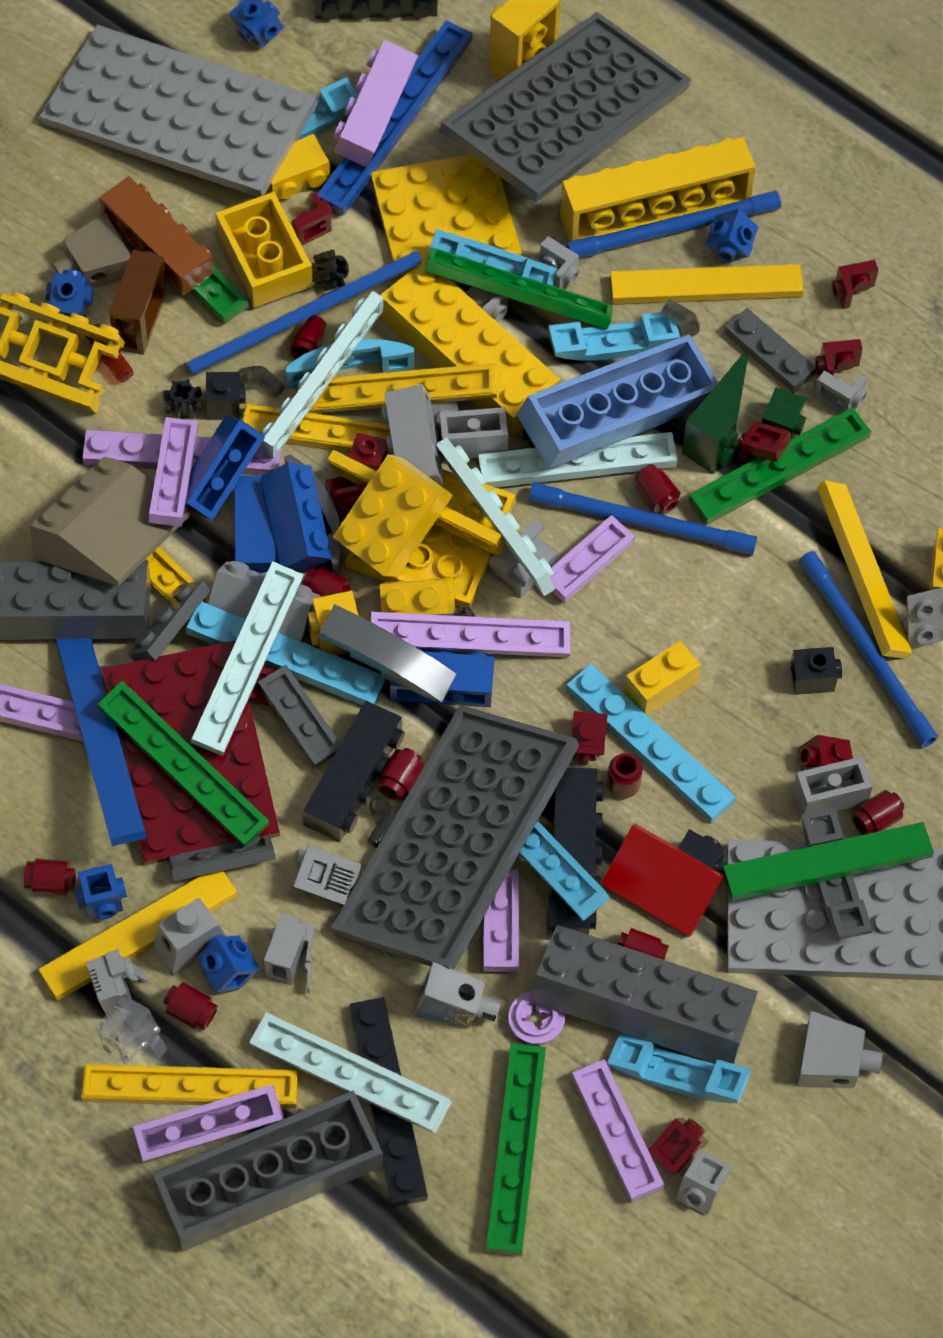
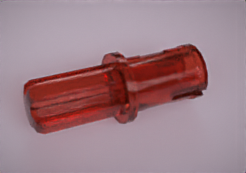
(119, 367)

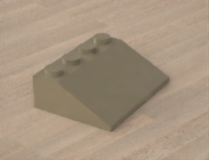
(101, 524)

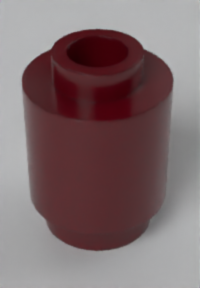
(657, 489)
(325, 582)
(400, 773)
(624, 775)
(878, 812)
(49, 876)
(643, 943)
(190, 1006)

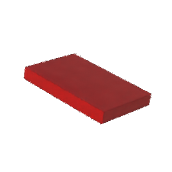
(662, 880)

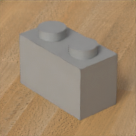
(476, 430)
(833, 785)

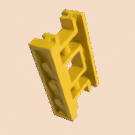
(39, 375)

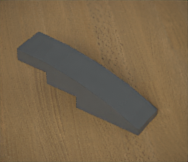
(388, 654)

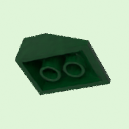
(713, 425)

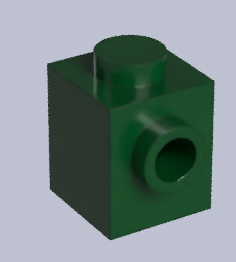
(785, 411)

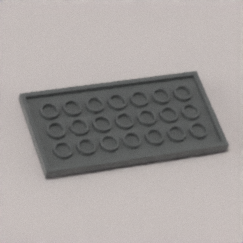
(565, 106)
(455, 838)

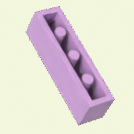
(375, 103)
(208, 1122)

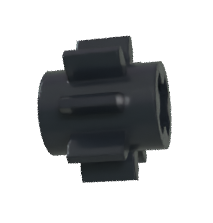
(329, 270)
(182, 399)

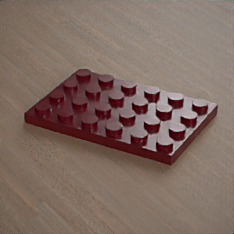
(179, 691)

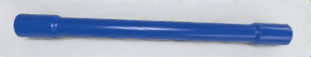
(594, 244)
(727, 539)
(913, 716)

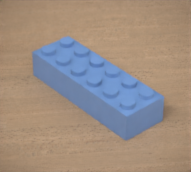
(617, 401)

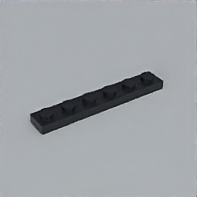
(394, 1134)

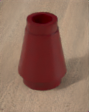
(308, 337)

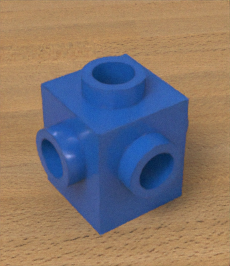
(260, 25)
(731, 236)
(69, 282)
(100, 892)
(227, 963)

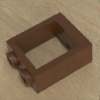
(139, 300)

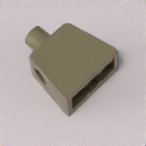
(95, 252)

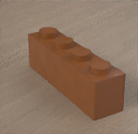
(153, 230)

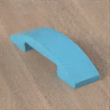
(330, 107)
(493, 256)
(617, 341)
(389, 354)
(678, 1073)

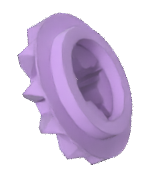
(526, 1031)

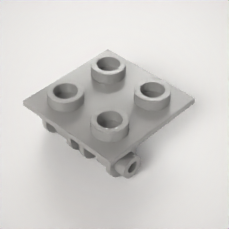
(924, 618)

